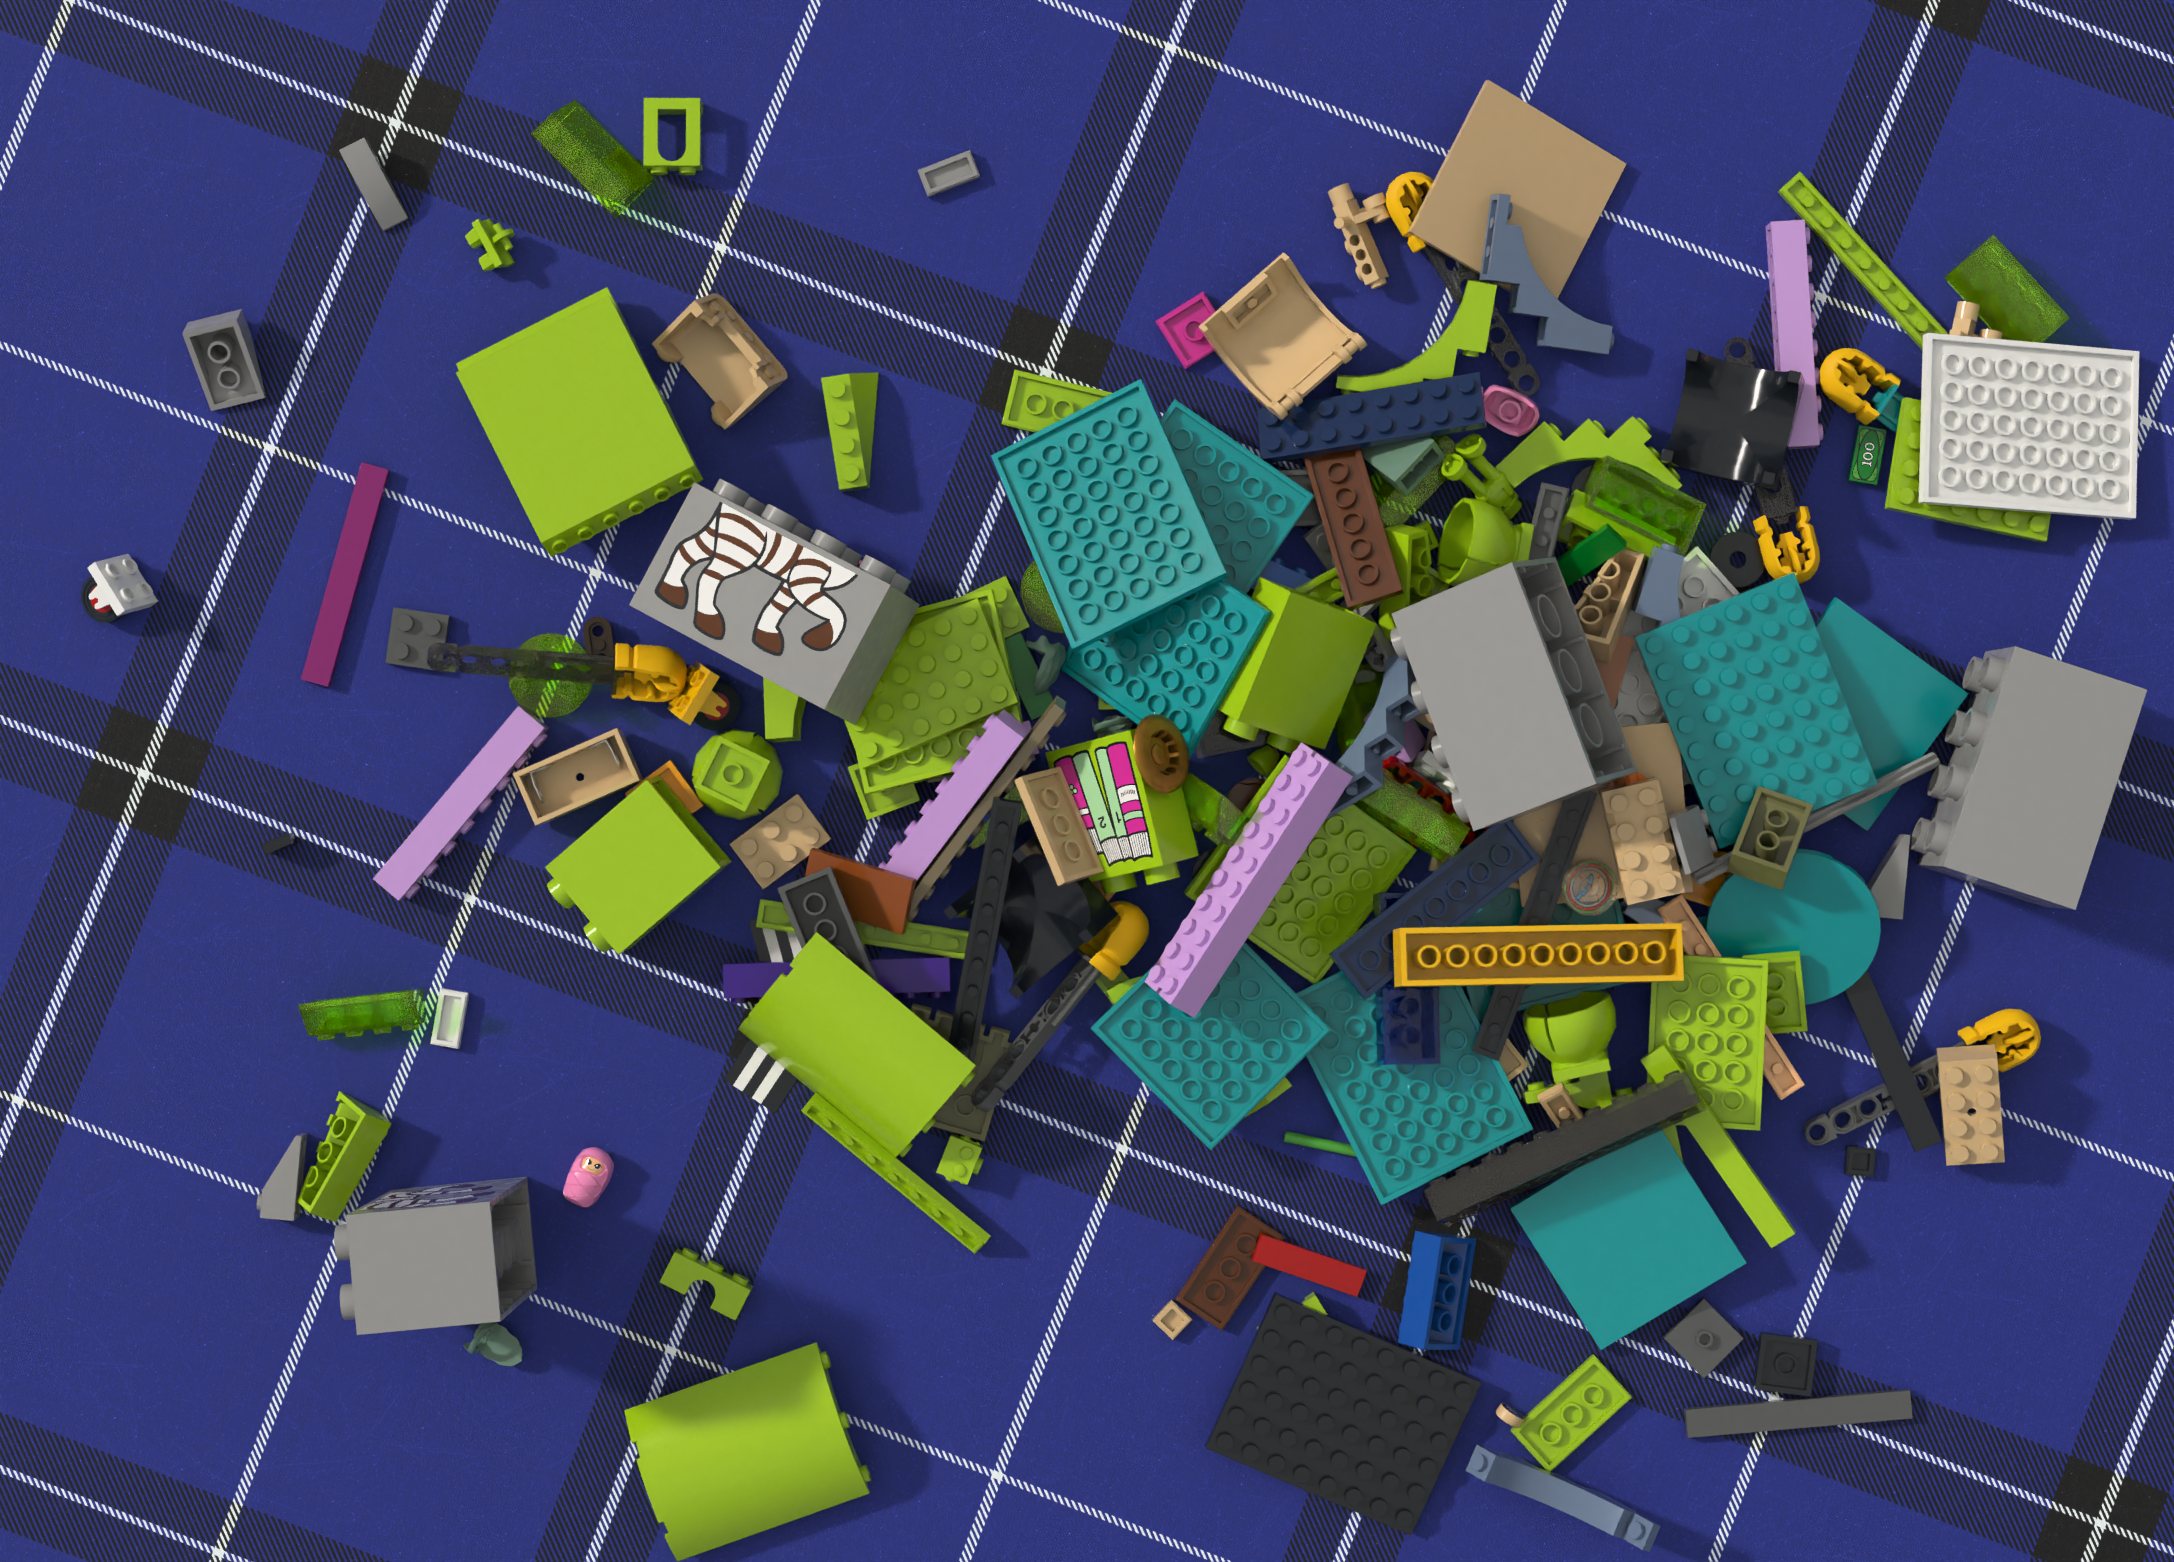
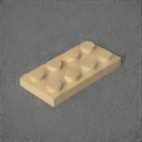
(1059, 825)

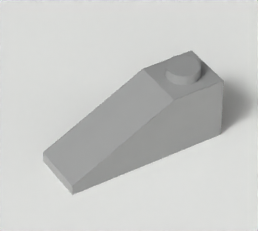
(1889, 879)
(285, 1184)

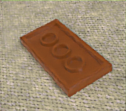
(871, 892)

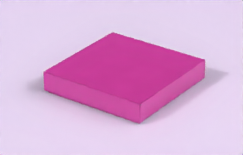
(1183, 332)

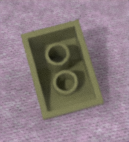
(1769, 838)

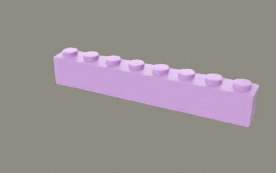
(1794, 321)
(957, 795)
(461, 803)

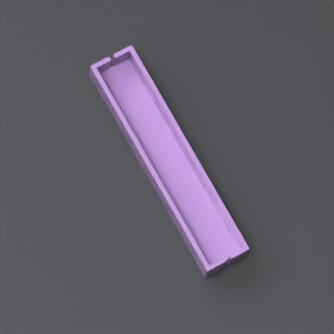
(1247, 879)

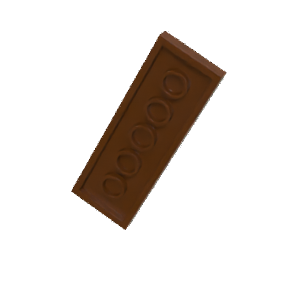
(1354, 527)

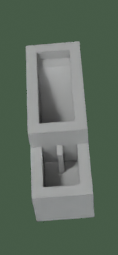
(374, 184)

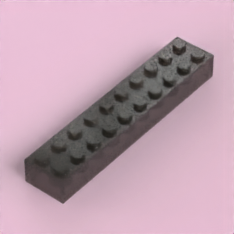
(1565, 1148)

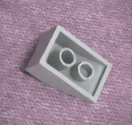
(225, 359)
(1690, 838)

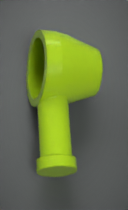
(1264, 760)

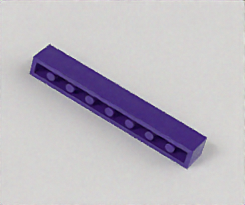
(894, 974)

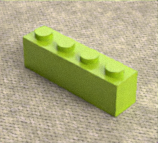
(851, 418)
(1581, 522)
(1412, 559)
(343, 1157)

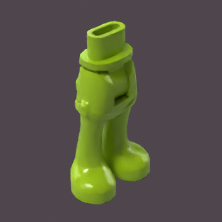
(1494, 487)

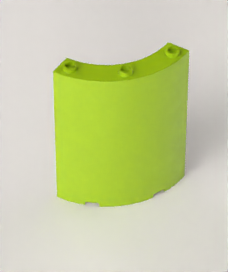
(857, 1046)
(746, 1452)

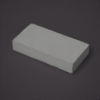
(948, 173)

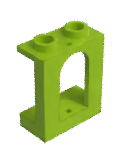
(691, 160)

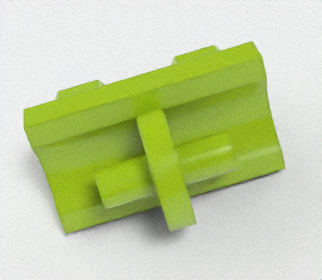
(494, 240)

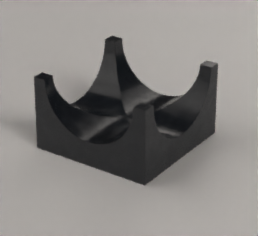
(1734, 421)
(1039, 918)

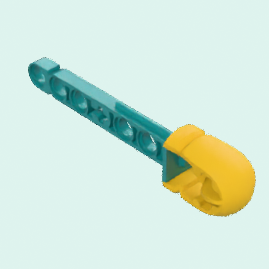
(1843, 368)

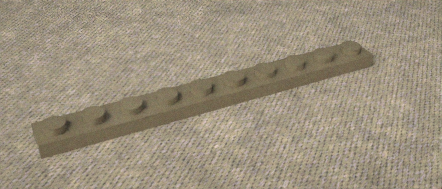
(973, 821)

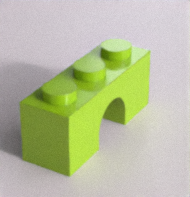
(730, 1290)

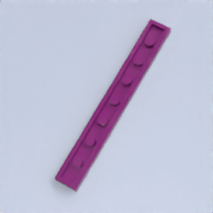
(345, 574)

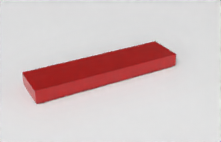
(1309, 1264)

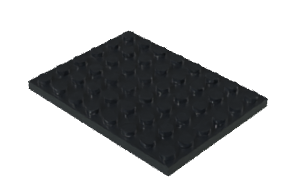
(1342, 1413)

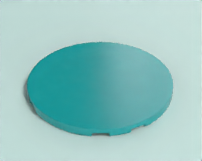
(1820, 912)

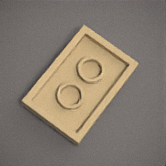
(780, 841)

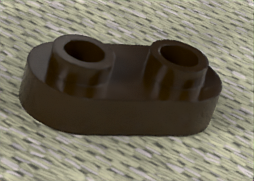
(599, 645)

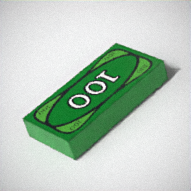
(1867, 455)

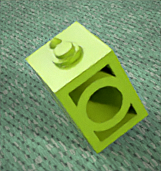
(960, 1159)

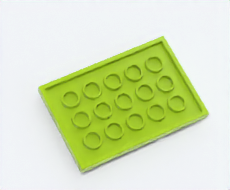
(1904, 489)
(934, 684)
(1716, 1032)

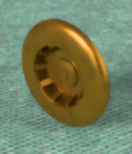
(1161, 753)

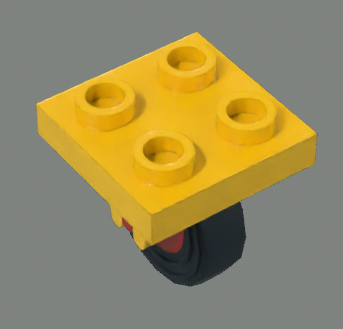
(705, 700)

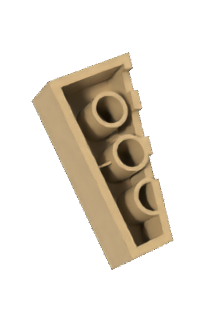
(1609, 601)

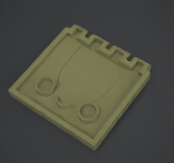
(958, 1112)

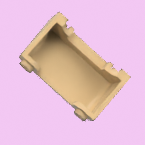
(722, 357)

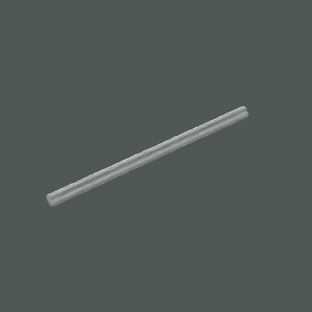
(1837, 808)

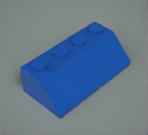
(1436, 1291)

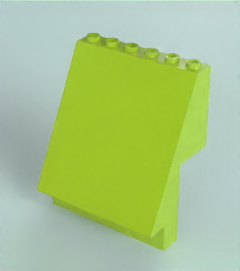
(578, 422)

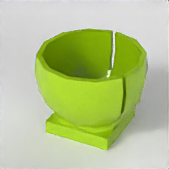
(1479, 540)
(737, 774)
(1573, 1034)

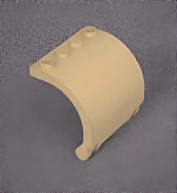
(1279, 337)

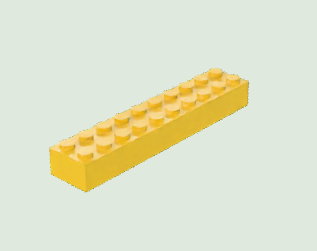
(1538, 955)

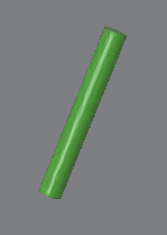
(1318, 1143)

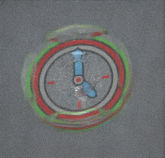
(1589, 887)

